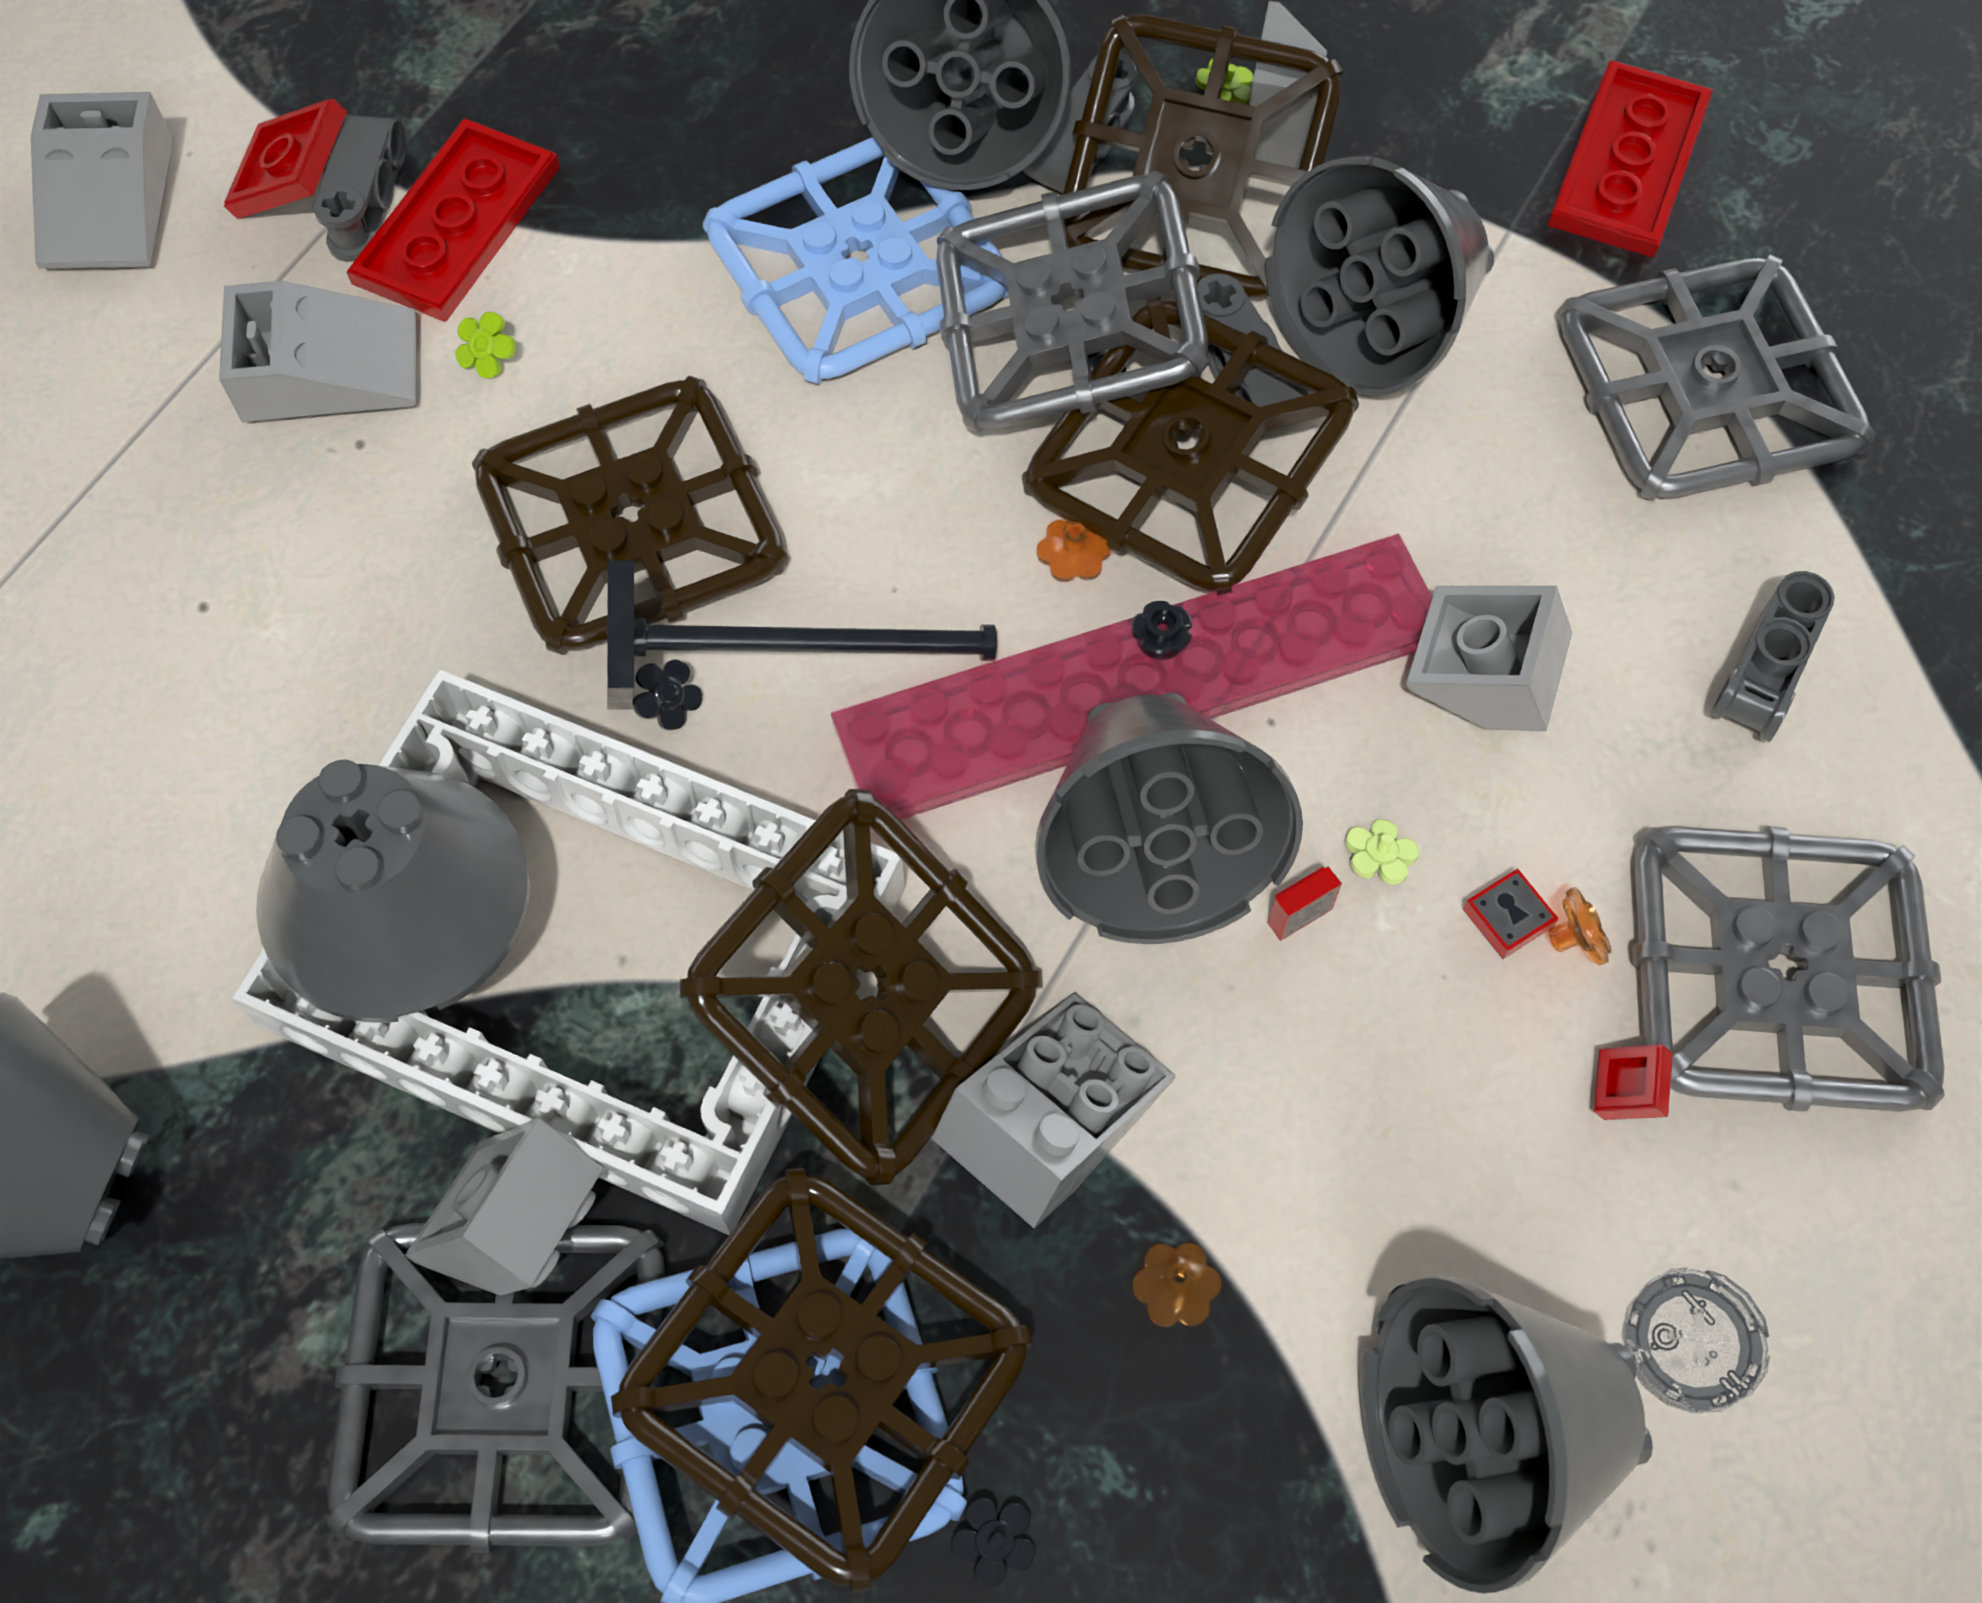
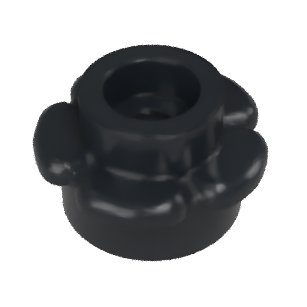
(1160, 643)

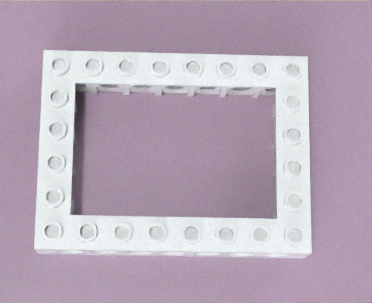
(656, 803)

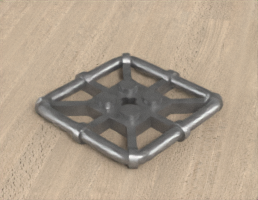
(1098, 321)
(1700, 402)
(1823, 991)
(463, 1415)

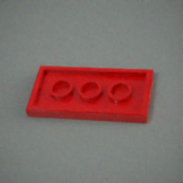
(1631, 158)
(453, 220)

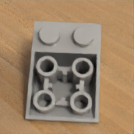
(97, 178)
(314, 352)
(1050, 1108)

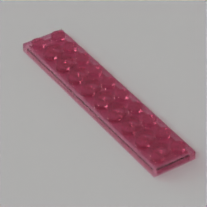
(1032, 707)

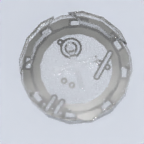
(1696, 1340)

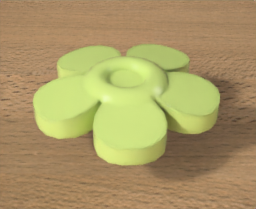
(1381, 852)

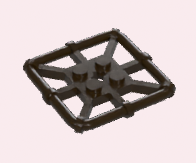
(1184, 117)
(1196, 475)
(643, 480)
(824, 984)
(832, 1422)

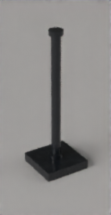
(632, 638)

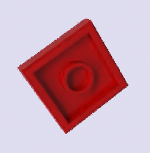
(285, 159)

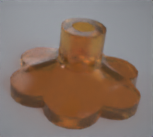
(1072, 551)
(1581, 928)
(1172, 1300)

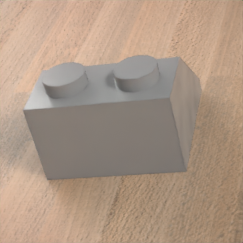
(1285, 134)
(1493, 654)
(509, 1210)

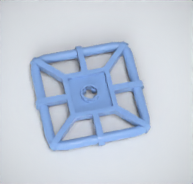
(845, 285)
(737, 1435)

